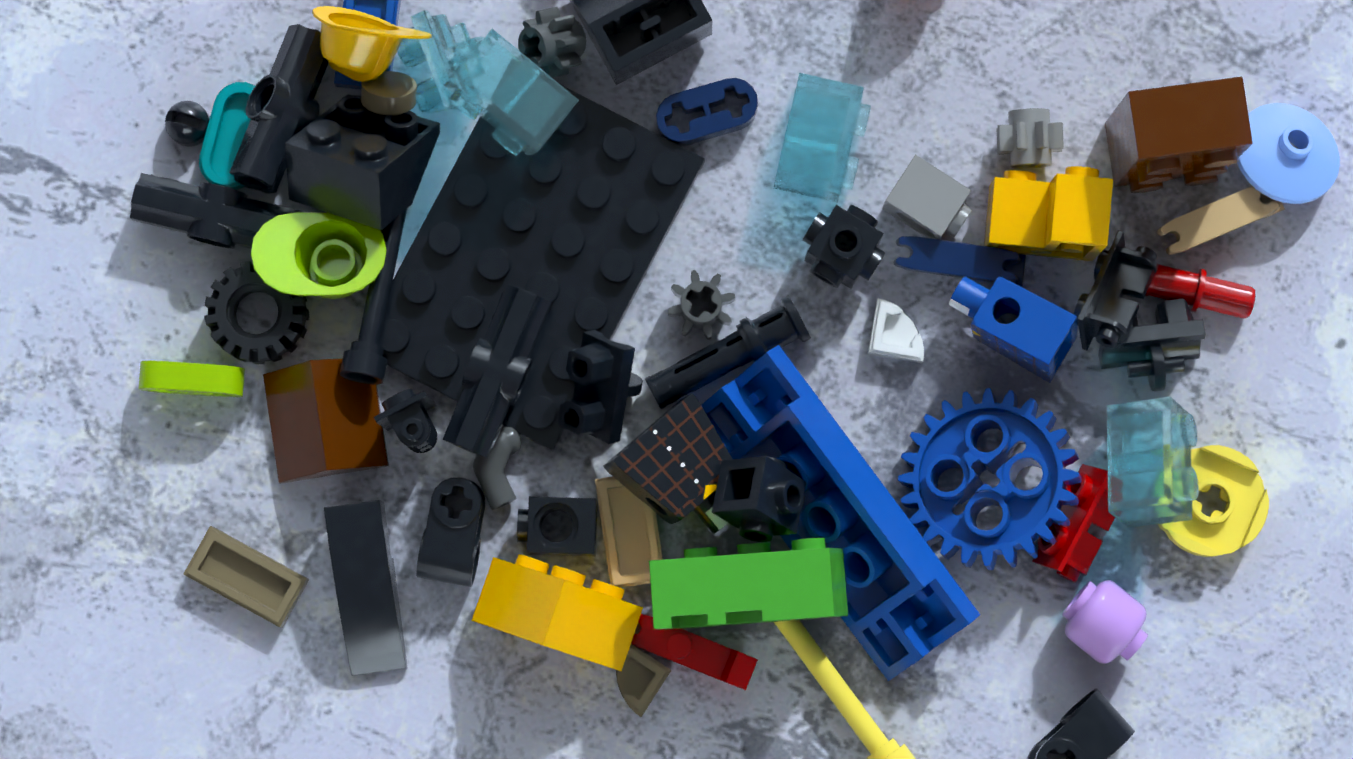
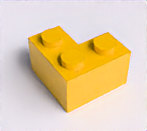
(1050, 218)
(558, 610)

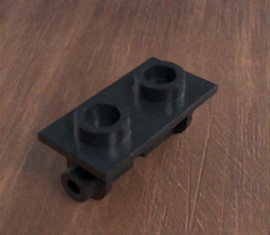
(1116, 273)
(409, 419)

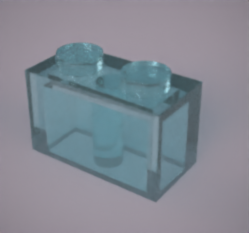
(509, 94)
(820, 138)
(1150, 462)

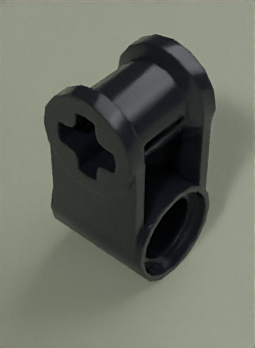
(449, 544)
(1086, 731)

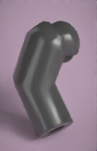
(491, 470)

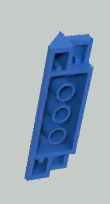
(895, 584)

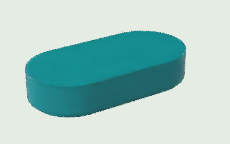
(225, 134)

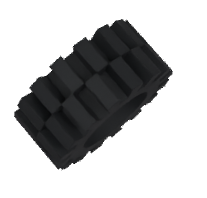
(244, 345)

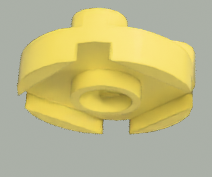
(1244, 509)

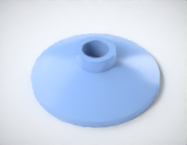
(1277, 166)

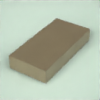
(246, 576)

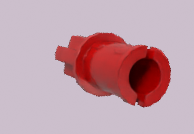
(1202, 291)

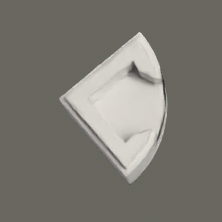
(894, 334)

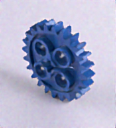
(1025, 512)

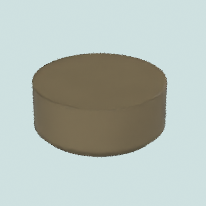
(389, 93)

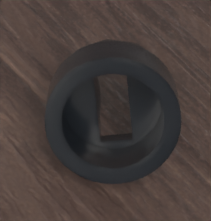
(182, 133)

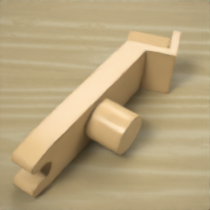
(1219, 219)

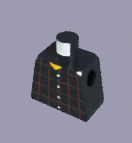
(675, 464)

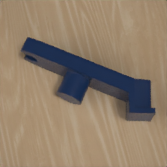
(961, 260)

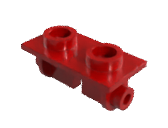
(1074, 545)

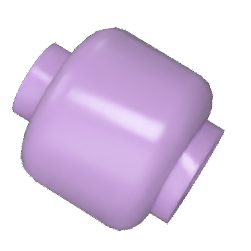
(1105, 621)

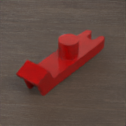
(696, 653)

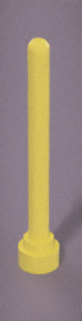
(841, 694)

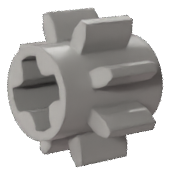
(1030, 138)

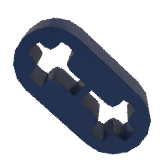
(703, 99)

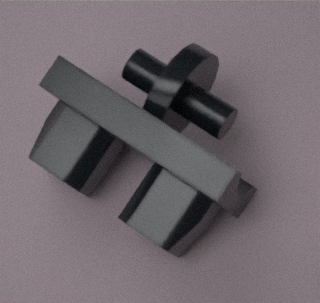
(1158, 347)
(601, 387)

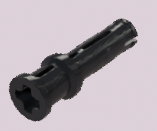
(746, 344)

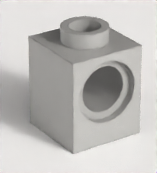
(928, 200)

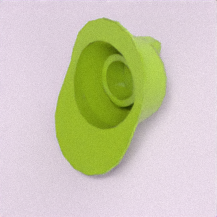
(317, 255)

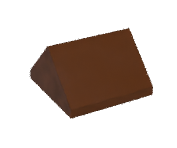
(322, 422)

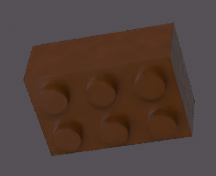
(1178, 134)

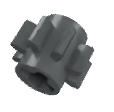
(553, 41)
(696, 290)

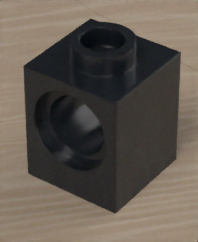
(583, 535)

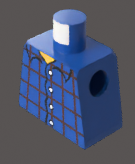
(1034, 340)

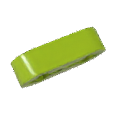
(191, 378)

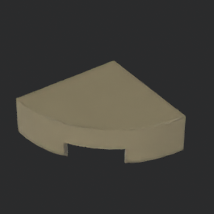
(640, 679)

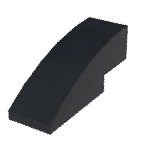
(366, 587)

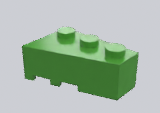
(748, 585)

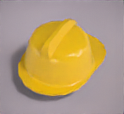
(359, 42)

